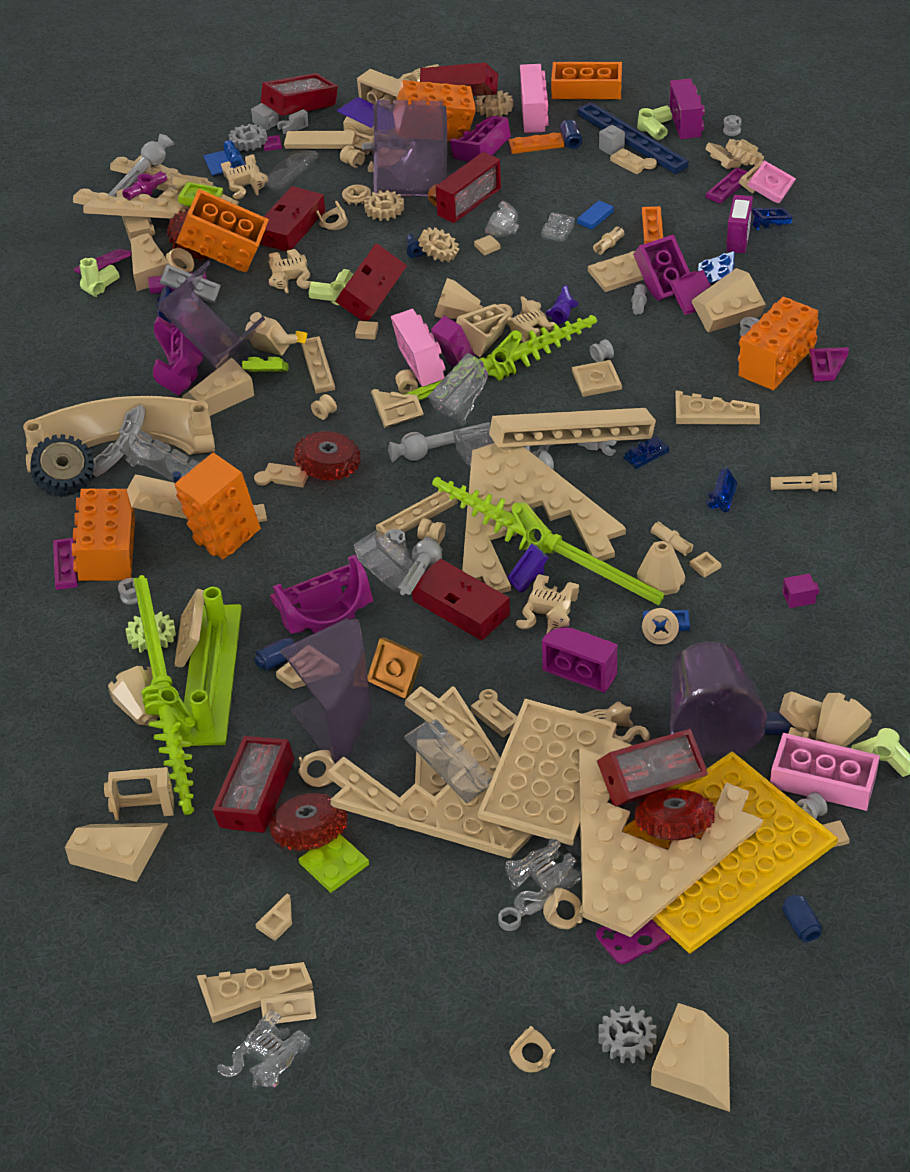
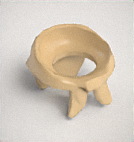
(339, 224)
(179, 258)
(322, 755)
(552, 903)
(531, 1036)

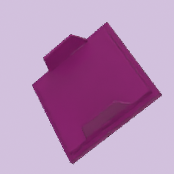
(688, 288)

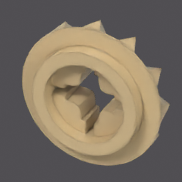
(359, 190)
(660, 615)

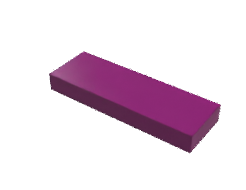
(726, 186)
(63, 564)

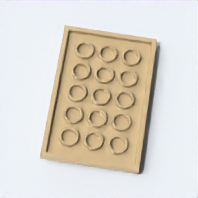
(539, 771)

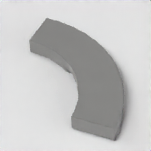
(132, 424)

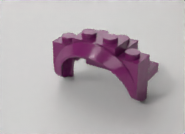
(181, 356)
(321, 599)

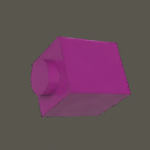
(800, 590)

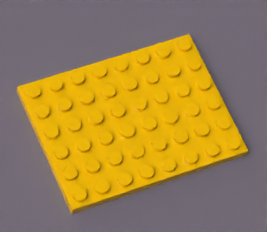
(753, 870)

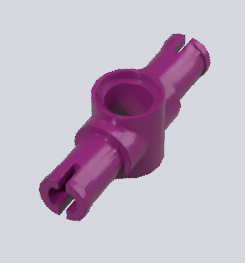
(145, 185)

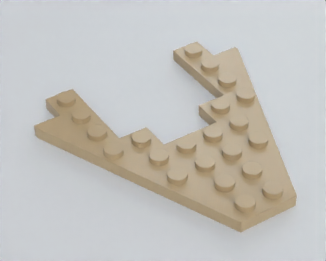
(143, 205)
(523, 477)
(418, 810)
(635, 880)

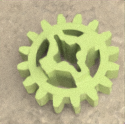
(136, 636)

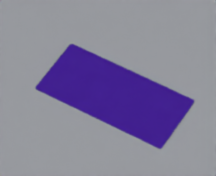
(358, 110)

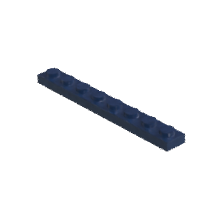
(634, 138)

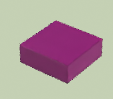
(272, 143)

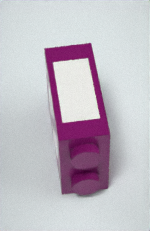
(739, 224)

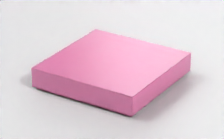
(771, 182)

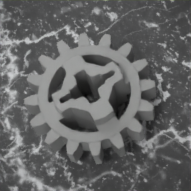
(248, 137)
(628, 1037)

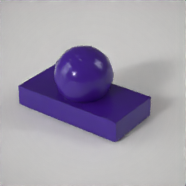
(528, 568)

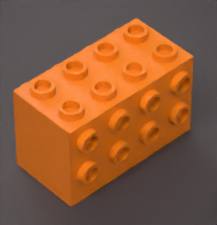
(456, 98)
(222, 230)
(777, 343)
(217, 506)
(103, 535)

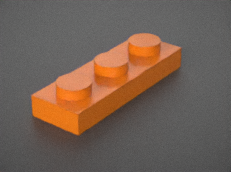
(536, 143)
(652, 224)

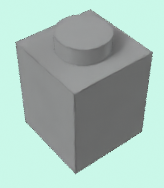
(264, 116)
(611, 139)

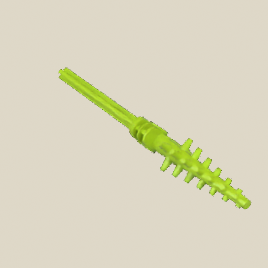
(511, 351)
(525, 522)
(164, 701)

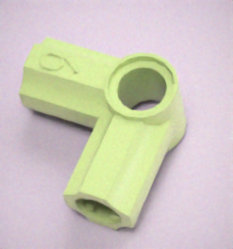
(651, 120)
(94, 281)
(330, 291)
(888, 747)

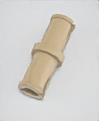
(608, 240)
(672, 537)

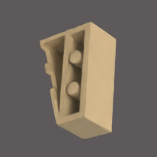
(147, 260)
(483, 327)

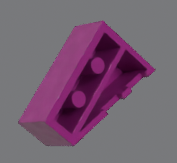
(485, 138)

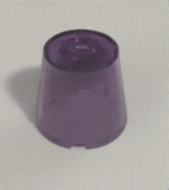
(715, 700)

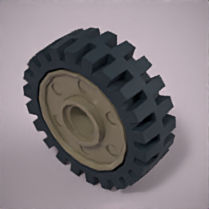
(61, 479)

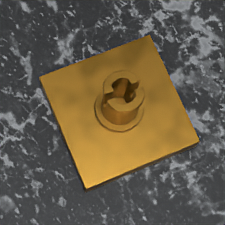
(394, 667)

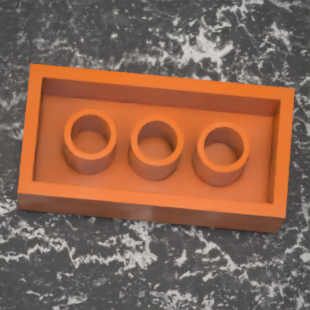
(586, 80)

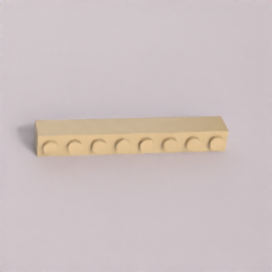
(571, 427)

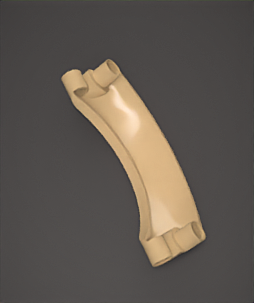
(168, 419)

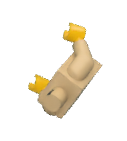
(272, 337)

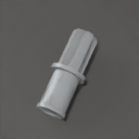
(639, 299)

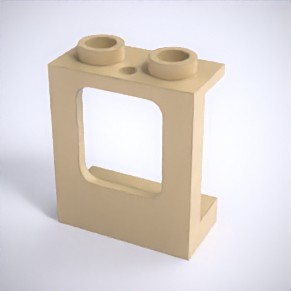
(160, 785)

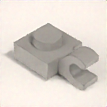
(296, 122)
(604, 445)

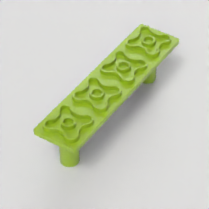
(212, 671)

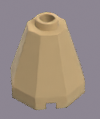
(456, 301)
(662, 569)
(127, 693)
(841, 720)

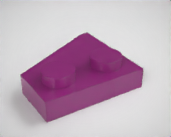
(827, 362)

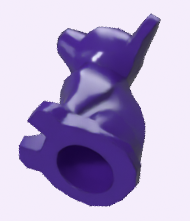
(562, 307)

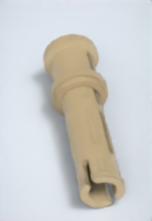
(815, 485)

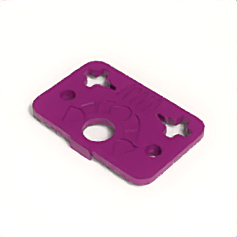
(109, 258)
(630, 947)

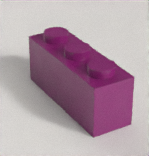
(451, 340)

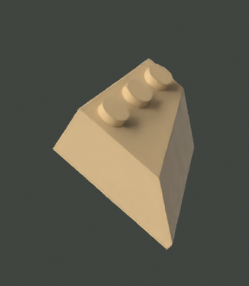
(729, 301)
(223, 387)
(114, 848)
(694, 1059)

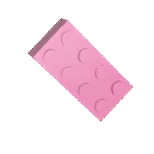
(533, 98)
(418, 347)
(830, 770)

